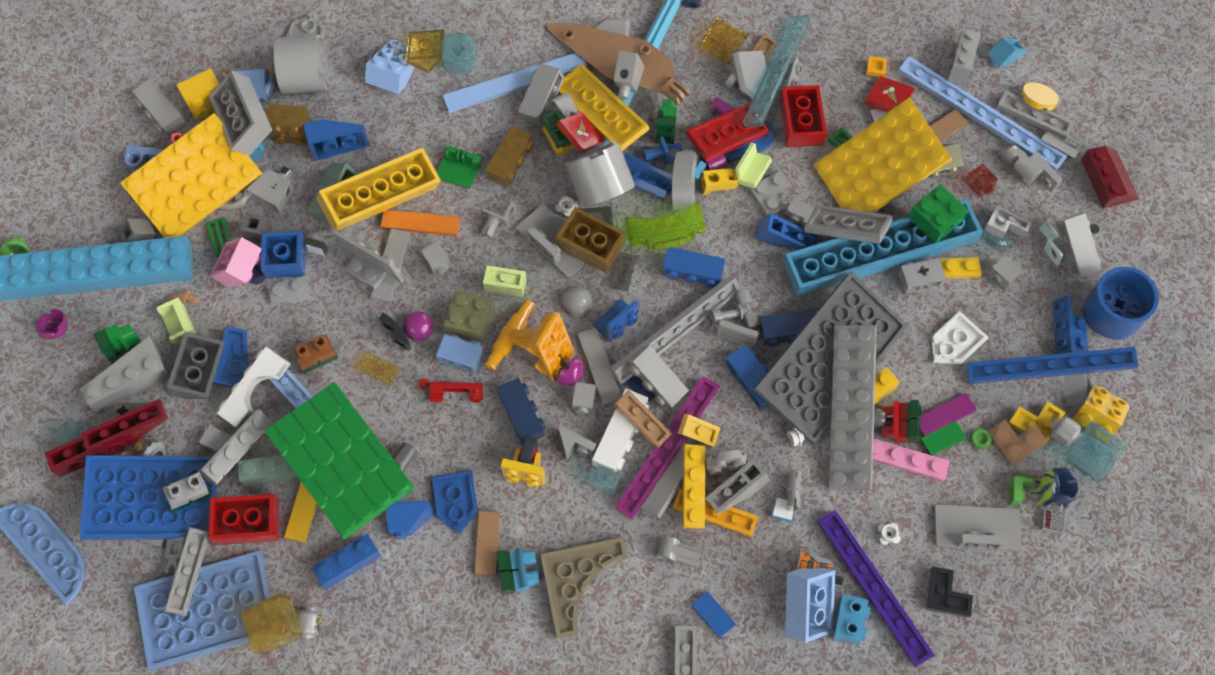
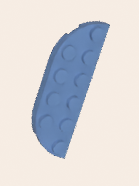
(45, 548)

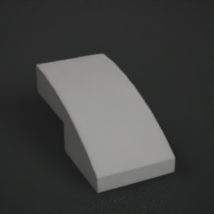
(214, 438)

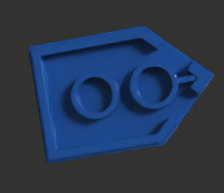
(455, 499)

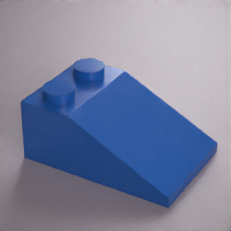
(334, 138)

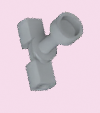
(742, 311)

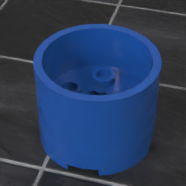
(1120, 303)

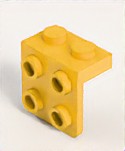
(1103, 410)

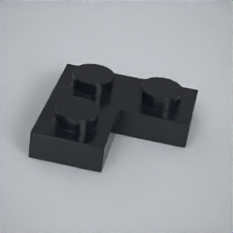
(941, 596)

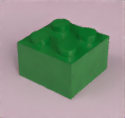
(938, 213)

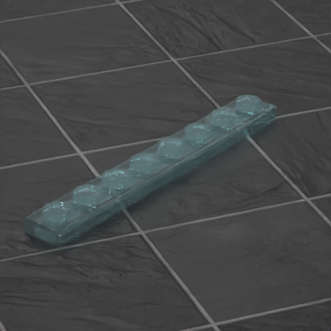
(776, 71)

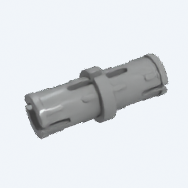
(794, 490)

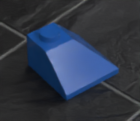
(407, 517)

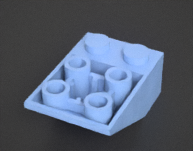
(389, 67)

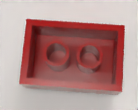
(802, 116)
(244, 519)

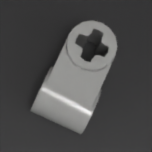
(564, 104)

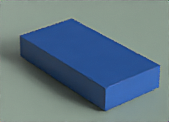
(713, 614)

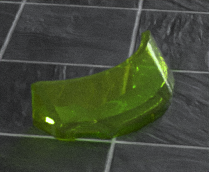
(666, 230)

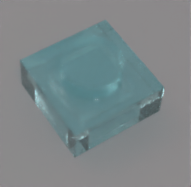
(999, 243)

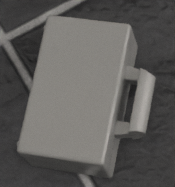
(1076, 389)

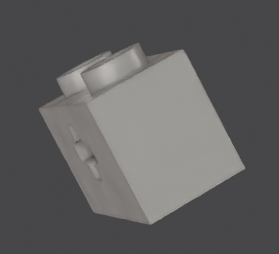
(915, 282)

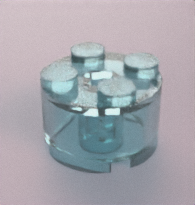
(459, 54)

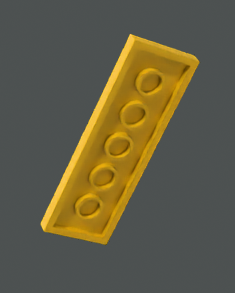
(603, 107)

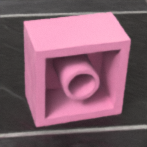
(236, 262)

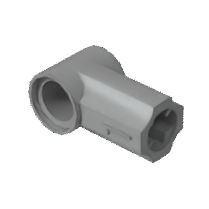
(674, 550)

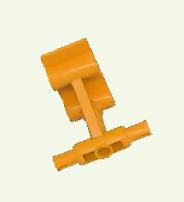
(547, 342)

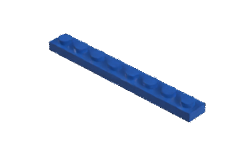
(1052, 365)

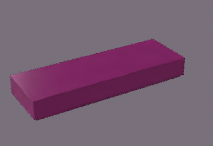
(946, 414)

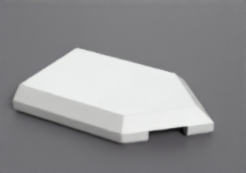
(956, 340)

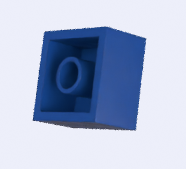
(283, 254)

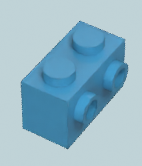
(850, 619)

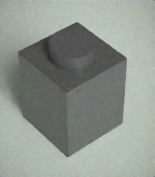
(254, 226)
(136, 230)

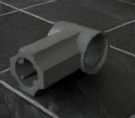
(405, 455)

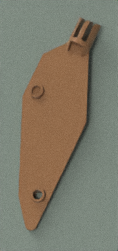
(601, 51)

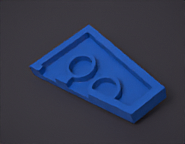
(233, 358)

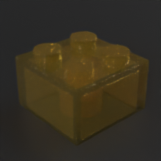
(271, 624)

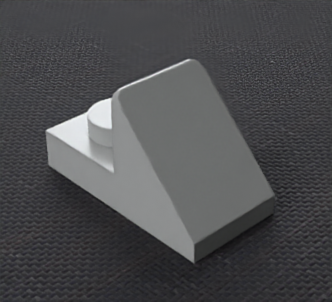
(571, 440)

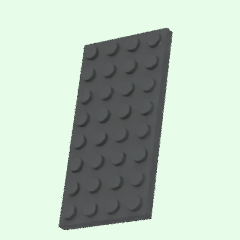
(803, 374)

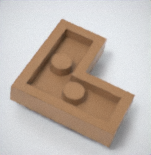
(1014, 446)

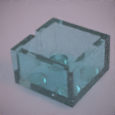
(1094, 451)

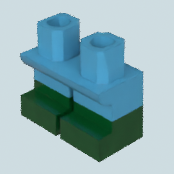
(513, 570)

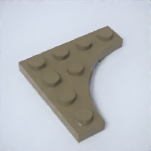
(570, 573)

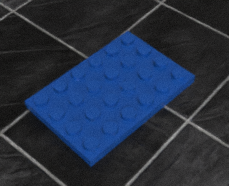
(127, 499)

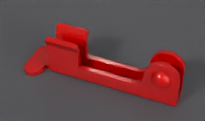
(474, 390)

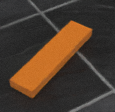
(420, 223)

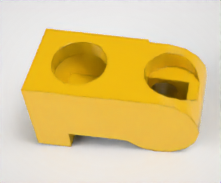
(718, 180)

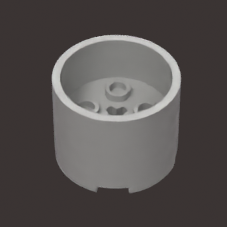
(301, 64)
(599, 174)

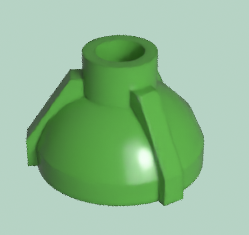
(15, 246)

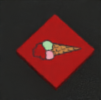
(888, 94)
(581, 132)

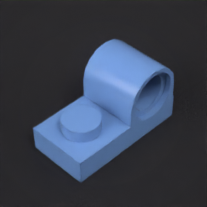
(139, 154)

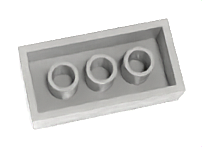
(240, 113)

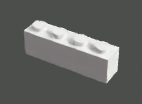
(617, 439)

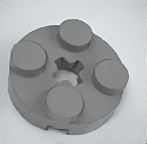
(726, 460)

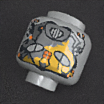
(149, 446)
(310, 621)

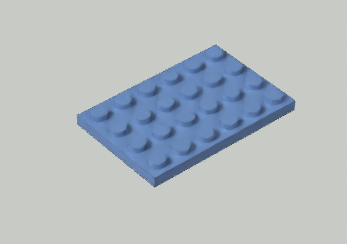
(213, 614)

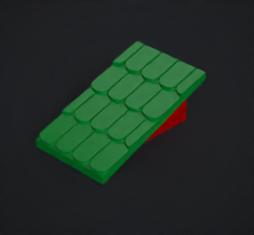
(339, 460)

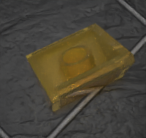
(425, 49)

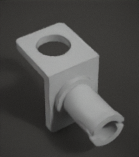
(495, 219)

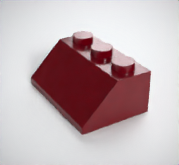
(1108, 176)

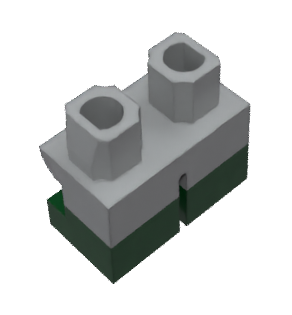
(179, 493)

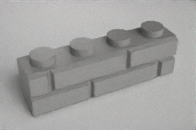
(235, 447)

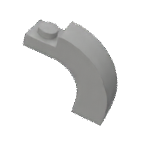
(684, 178)

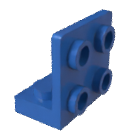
(617, 319)

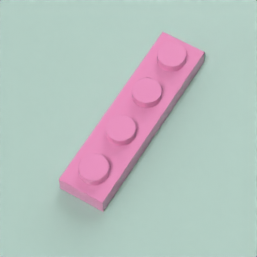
(910, 460)

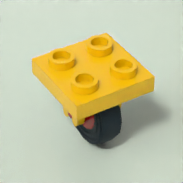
(525, 465)

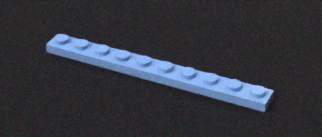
(980, 112)

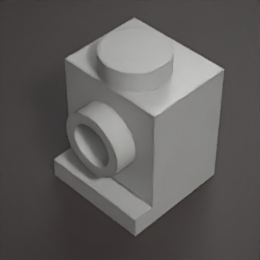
(798, 212)

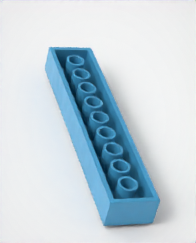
(830, 261)
(96, 268)

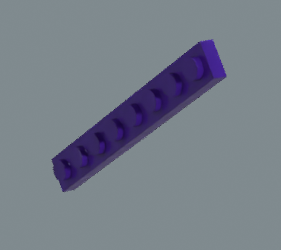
(875, 588)

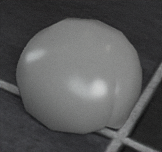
(577, 301)

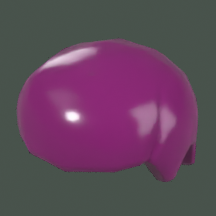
(46, 325)
(418, 326)
(572, 374)

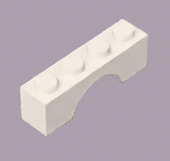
(238, 405)

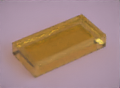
(378, 368)

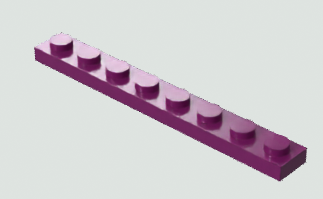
(662, 456)

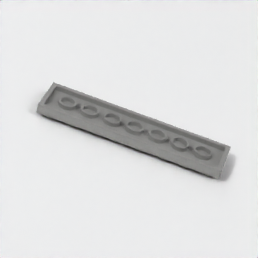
(853, 407)

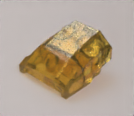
(723, 41)

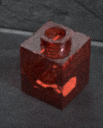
(983, 174)

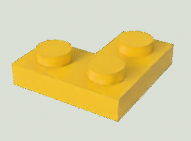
(1023, 419)

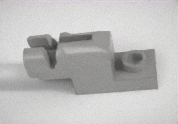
(1031, 168)

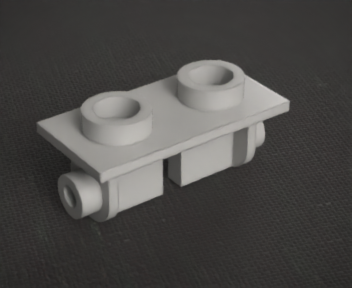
(793, 72)

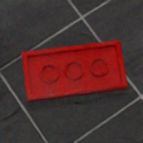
(724, 134)

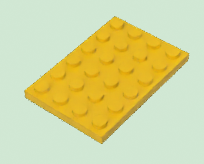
(883, 160)
(191, 179)

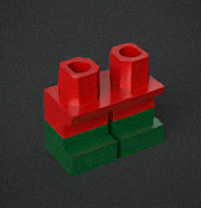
(906, 422)

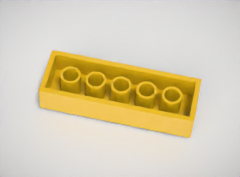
(378, 189)

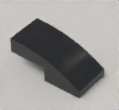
(397, 335)

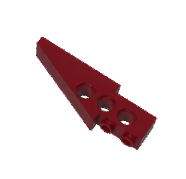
(106, 438)

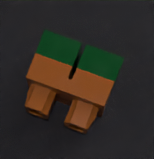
(312, 351)

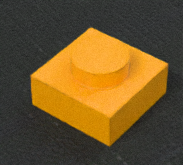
(876, 66)

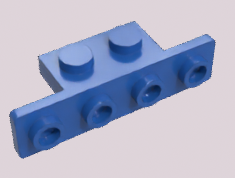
(649, 177)
(1068, 328)

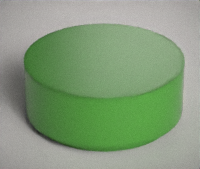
(980, 439)

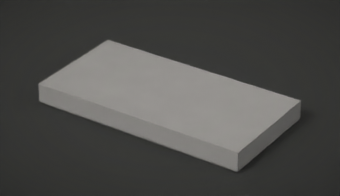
(848, 224)

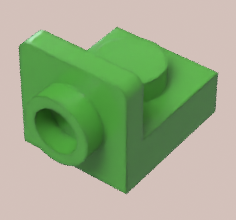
(1016, 490)

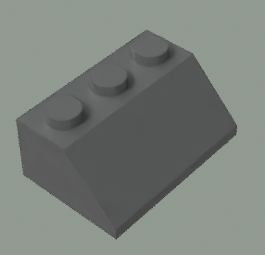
(195, 367)

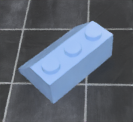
(809, 603)

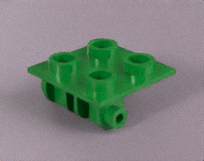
(459, 166)

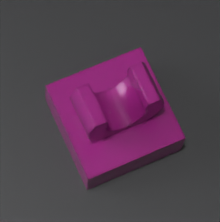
(720, 105)

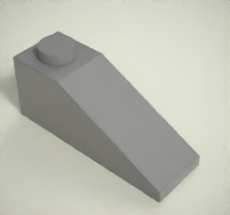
(738, 487)

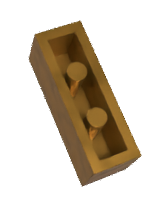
(509, 156)

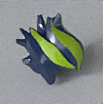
(1057, 487)

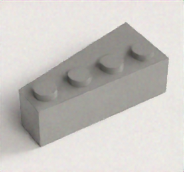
(127, 376)

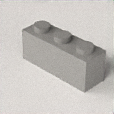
(964, 57)
(543, 88)
(158, 108)
(1078, 245)
(657, 376)

